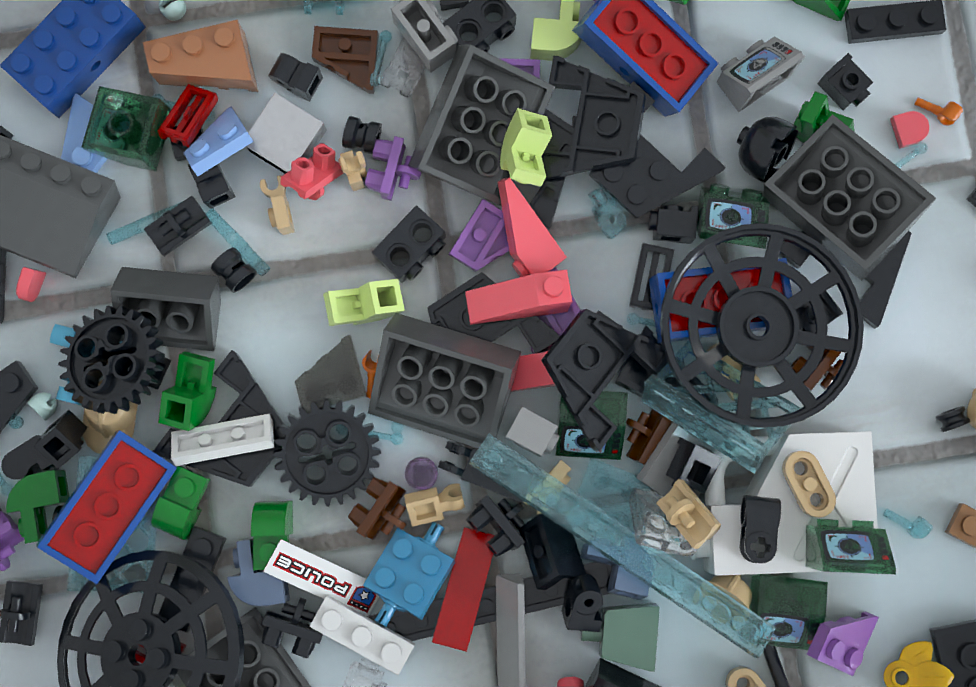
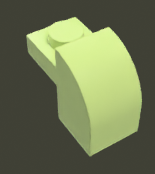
(556, 36)
(523, 147)
(364, 304)

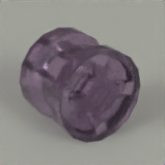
(425, 471)

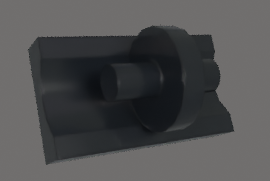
(177, 225)
(506, 536)
(20, 612)
(277, 624)

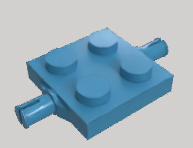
(409, 574)

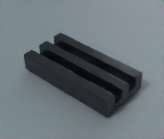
(657, 250)

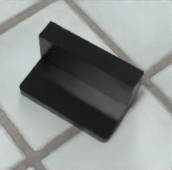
(550, 552)

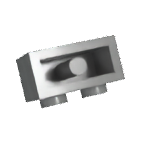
(425, 32)

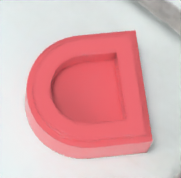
(909, 128)
(29, 284)

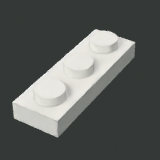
(222, 439)
(362, 635)

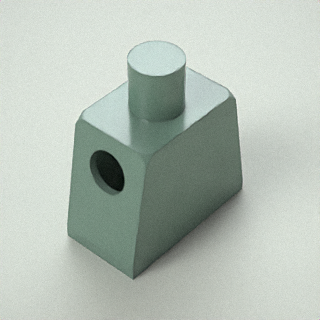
(628, 635)

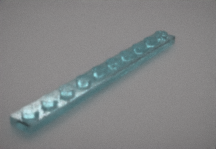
(619, 545)

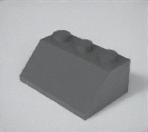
(177, 303)

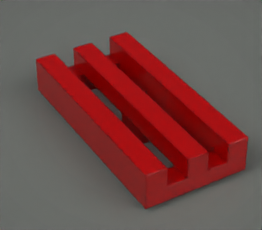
(193, 117)

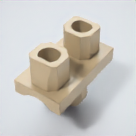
(688, 514)

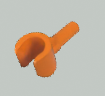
(945, 115)
(370, 367)

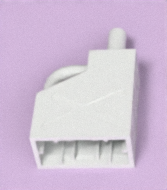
(850, 471)

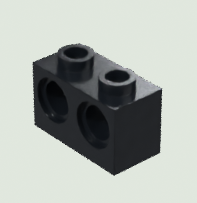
(473, 19)
(402, 239)

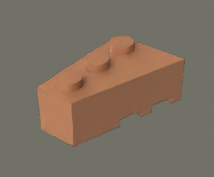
(203, 57)

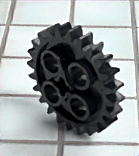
(111, 360)
(335, 480)

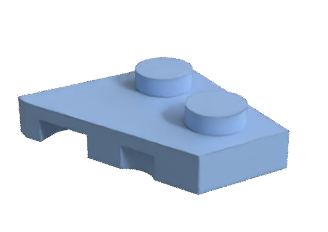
(75, 133)
(218, 142)

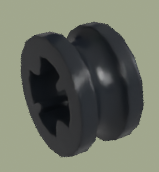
(952, 418)

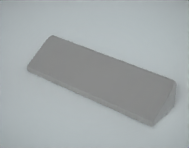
(510, 630)

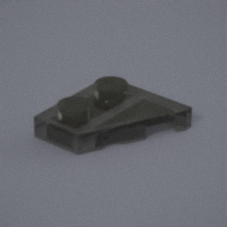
(332, 377)

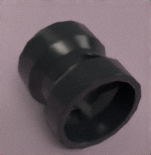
(361, 134)
(233, 269)

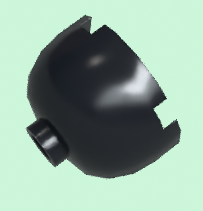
(765, 146)

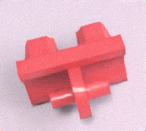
(312, 174)

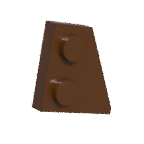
(347, 53)

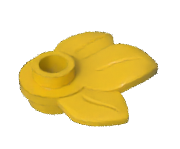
(920, 670)

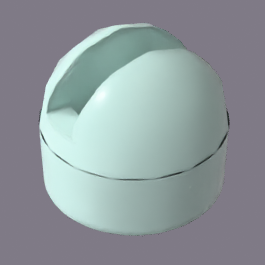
(174, 10)
(39, 404)

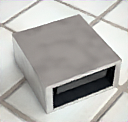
(284, 133)

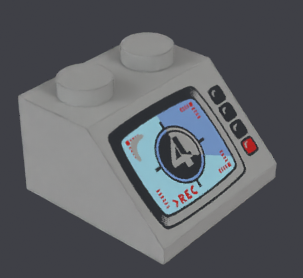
(759, 71)

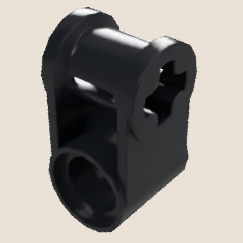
(760, 520)

